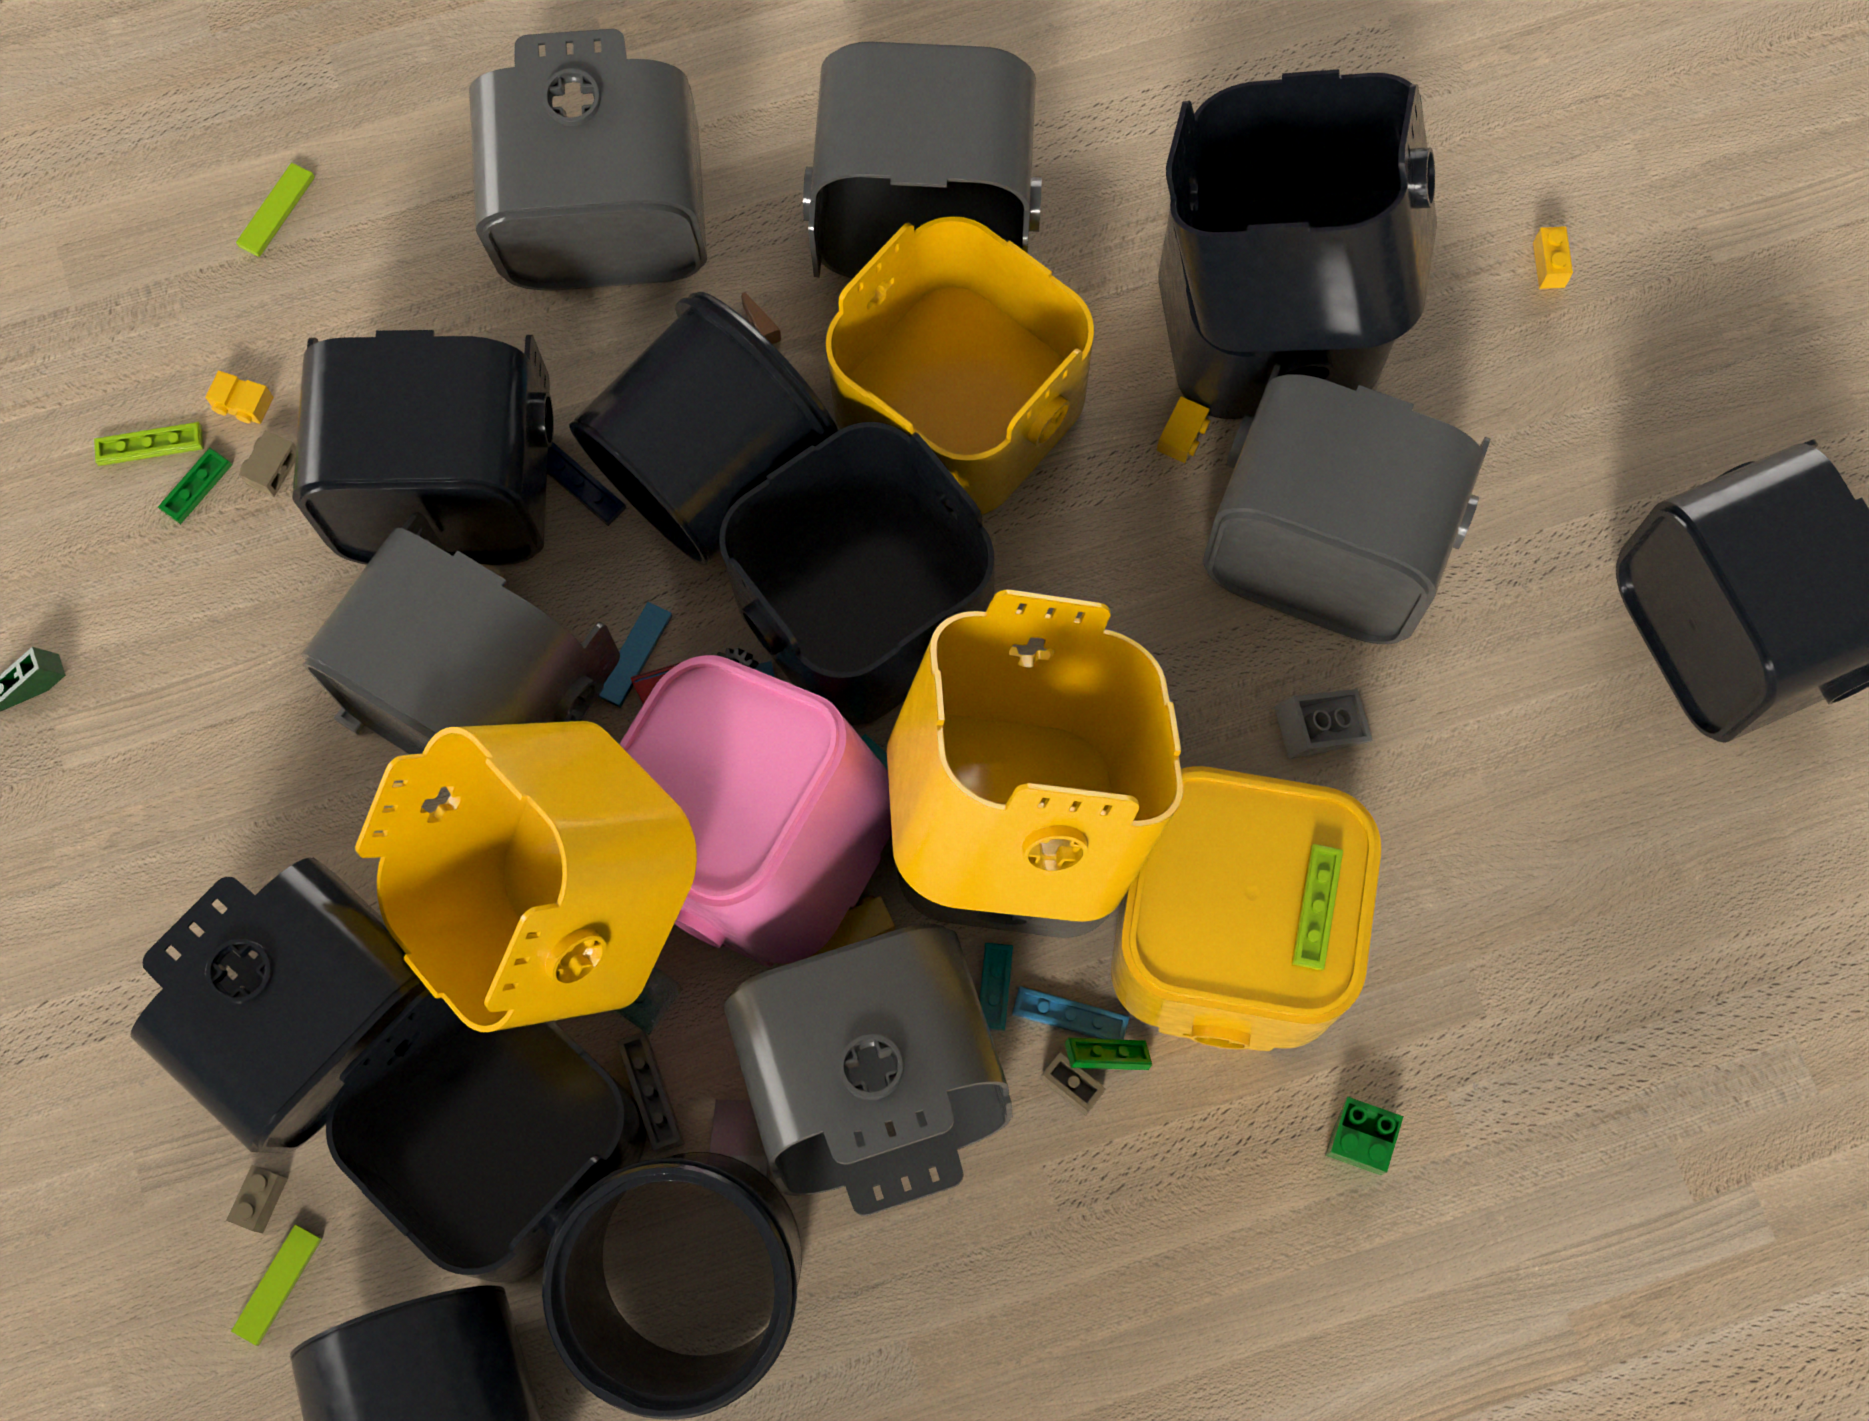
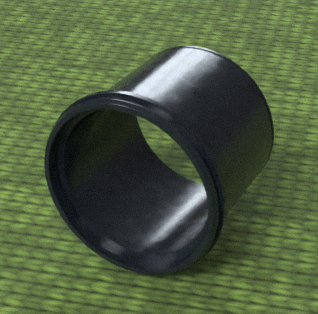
(700, 423)
(615, 1358)
(419, 1362)

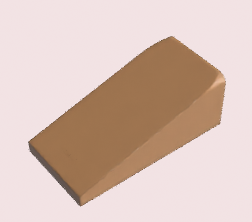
(760, 320)

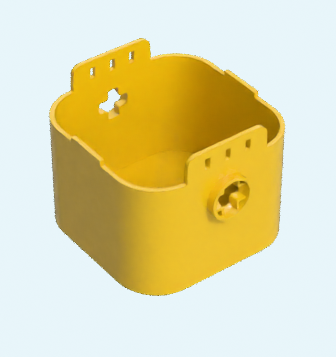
(965, 349)
(1035, 772)
(536, 877)
(1219, 908)

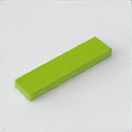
(275, 209)
(148, 443)
(1317, 907)
(276, 1285)

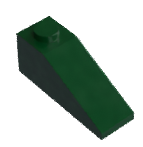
(29, 677)

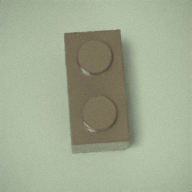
(268, 463)
(1072, 1084)
(257, 1199)

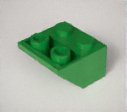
(1364, 1136)

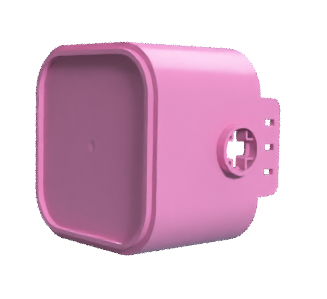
(777, 801)

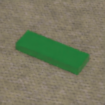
(195, 486)
(1108, 1053)

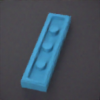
(635, 653)
(1069, 1015)

